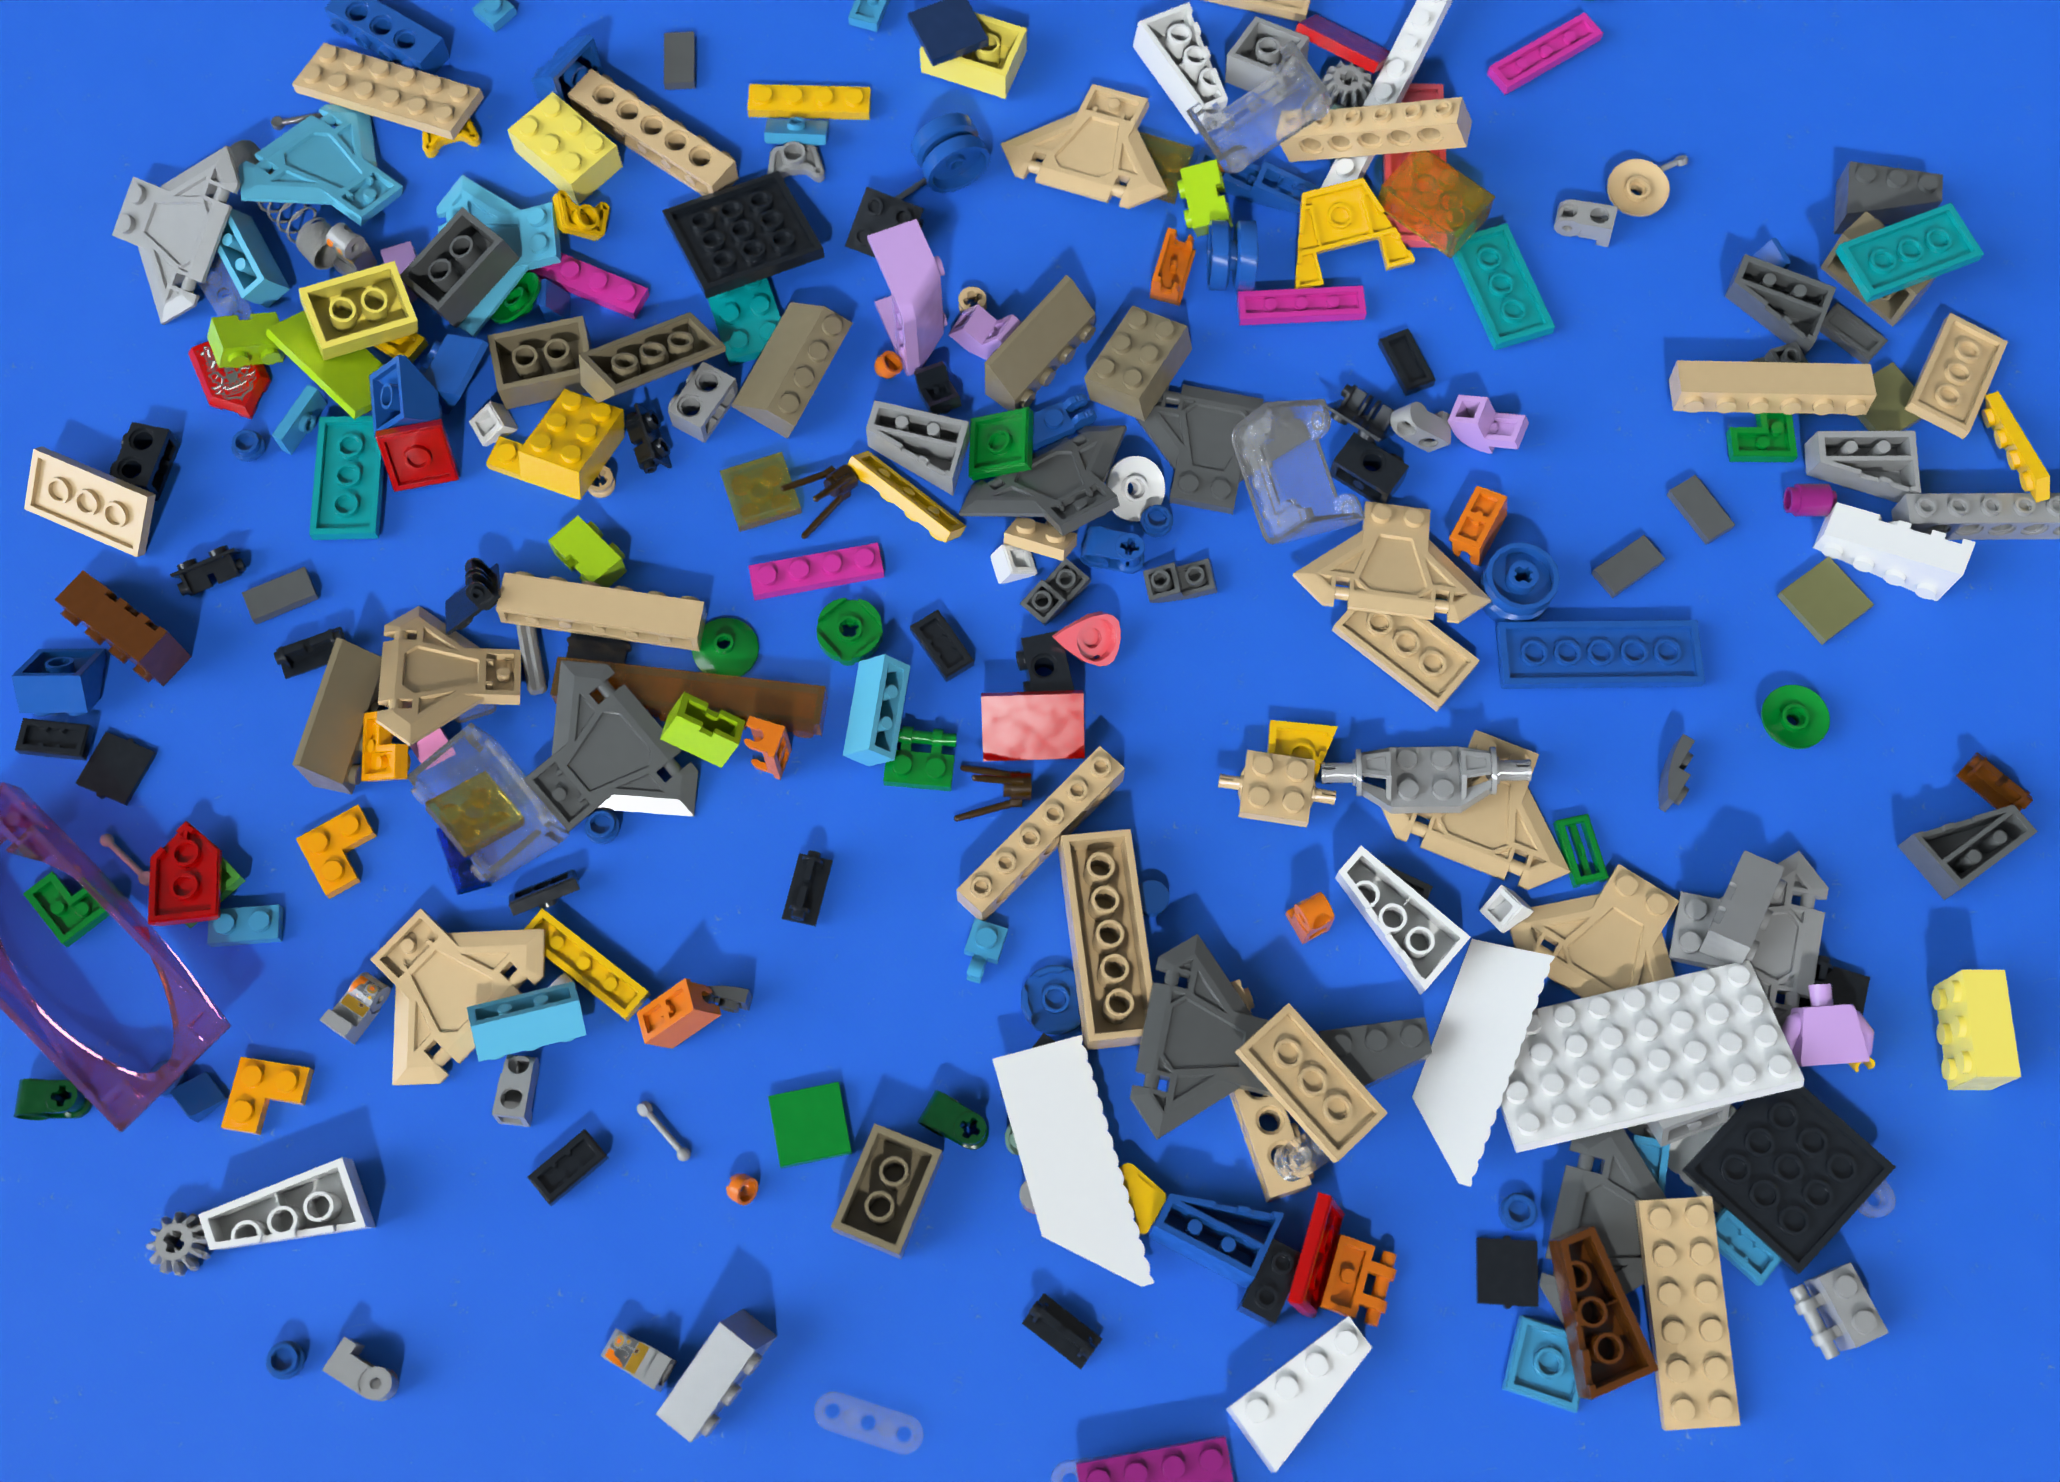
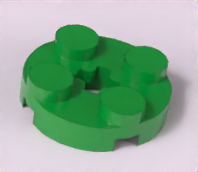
(851, 612)

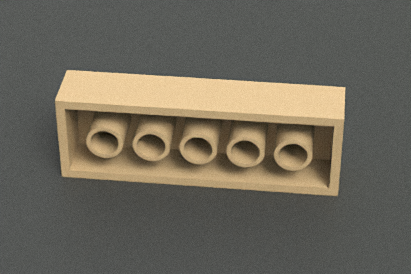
(1106, 936)

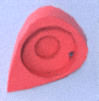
(1092, 636)

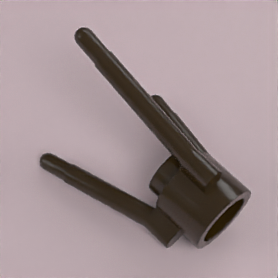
(837, 483)
(1014, 785)

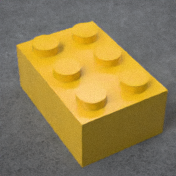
(571, 444)

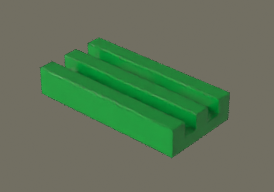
(1588, 878)

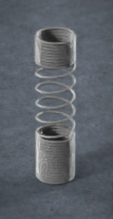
(313, 236)

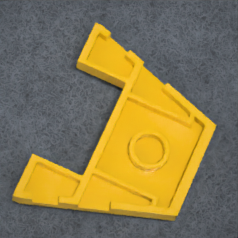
(1339, 219)

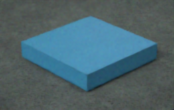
(1541, 1365)

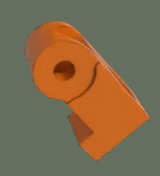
(1311, 917)

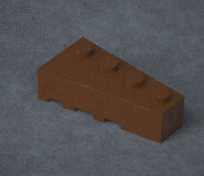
(122, 627)
(1598, 1320)

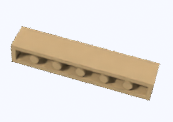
(1772, 387)
(602, 611)

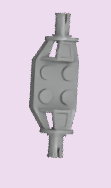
(1426, 777)

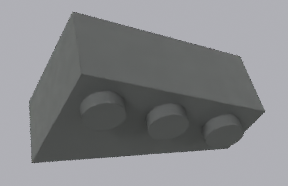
(1884, 193)
(1781, 300)
(1965, 849)
(1380, 1049)

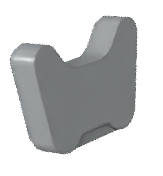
(796, 160)

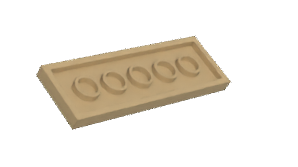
(388, 91)
(1687, 1313)

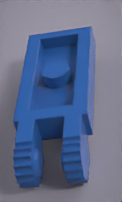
(1054, 422)

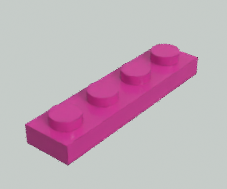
(1544, 53)
(596, 285)
(1301, 305)
(816, 571)

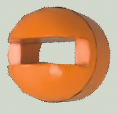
(888, 365)
(749, 1190)

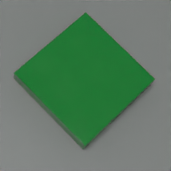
(1001, 443)
(809, 1125)

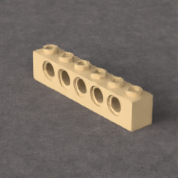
(612, 111)
(1383, 130)
(1040, 834)
(1263, 1142)

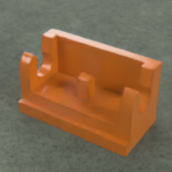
(1172, 268)
(1479, 524)
(771, 741)
(677, 1014)

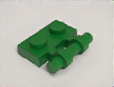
(922, 769)

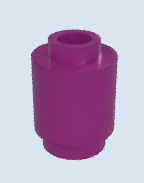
(1809, 499)

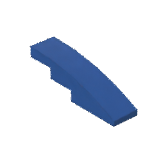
(1264, 184)

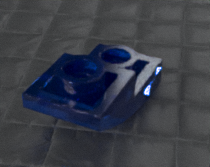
(459, 867)

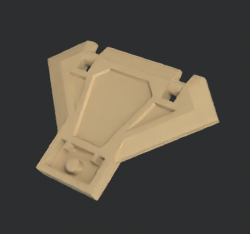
(1092, 151)
(1393, 570)
(438, 676)
(1492, 828)
(1604, 937)
(441, 977)

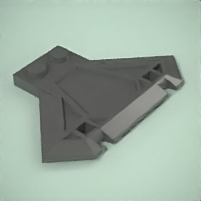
(1200, 444)
(1061, 487)
(608, 753)
(1192, 1040)
(1606, 1203)

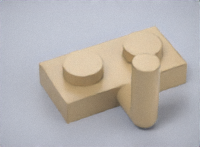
(1039, 538)

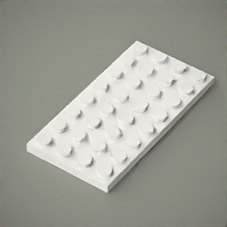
(1646, 1056)

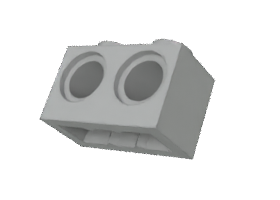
(710, 404)

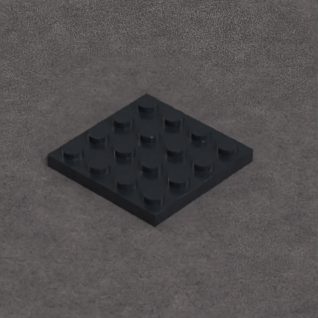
(743, 234)
(1789, 1172)

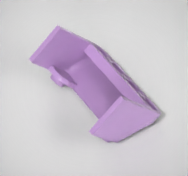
(914, 309)

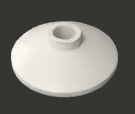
(1146, 482)

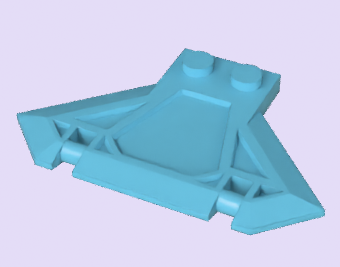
(323, 166)
(528, 232)

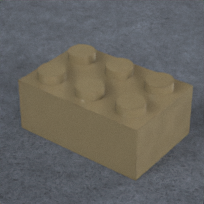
(1890, 307)
(539, 361)
(1138, 363)
(887, 1191)

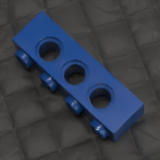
(388, 34)

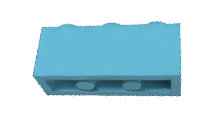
(250, 261)
(876, 710)
(526, 1021)

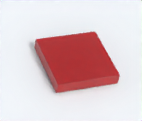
(417, 455)

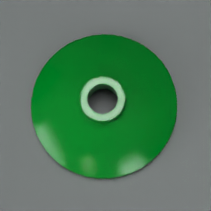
(519, 300)
(730, 661)
(1804, 707)

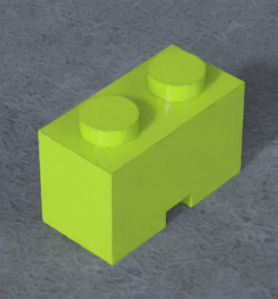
(1202, 189)
(243, 341)
(583, 549)
(702, 730)

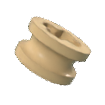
(971, 293)
(603, 490)

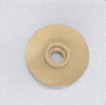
(1642, 177)

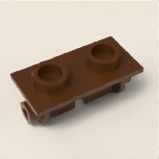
(1993, 784)

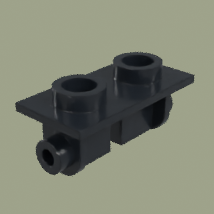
(644, 427)
(195, 574)
(307, 653)
(807, 888)
(1062, 1331)

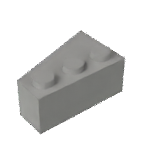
(920, 442)
(1866, 461)

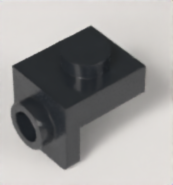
(936, 389)

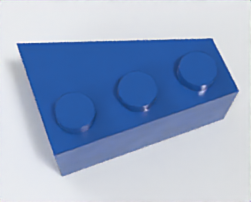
(1217, 1235)

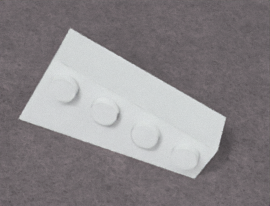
(1179, 60)
(1894, 550)
(1403, 920)
(300, 1207)
(1293, 1397)

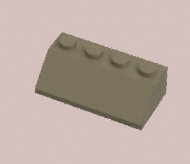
(1039, 346)
(647, 356)
(791, 366)
(334, 731)

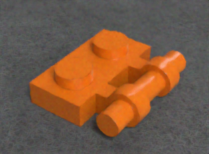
(1347, 1278)

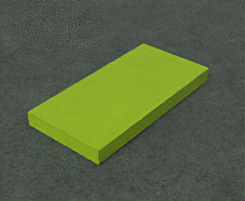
(341, 377)

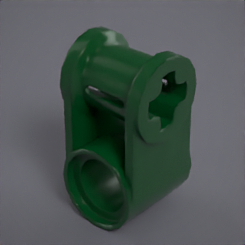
(49, 1100)
(949, 1118)

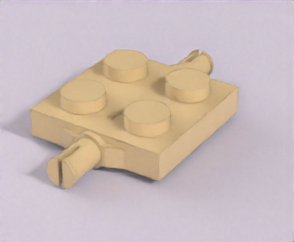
(1277, 788)

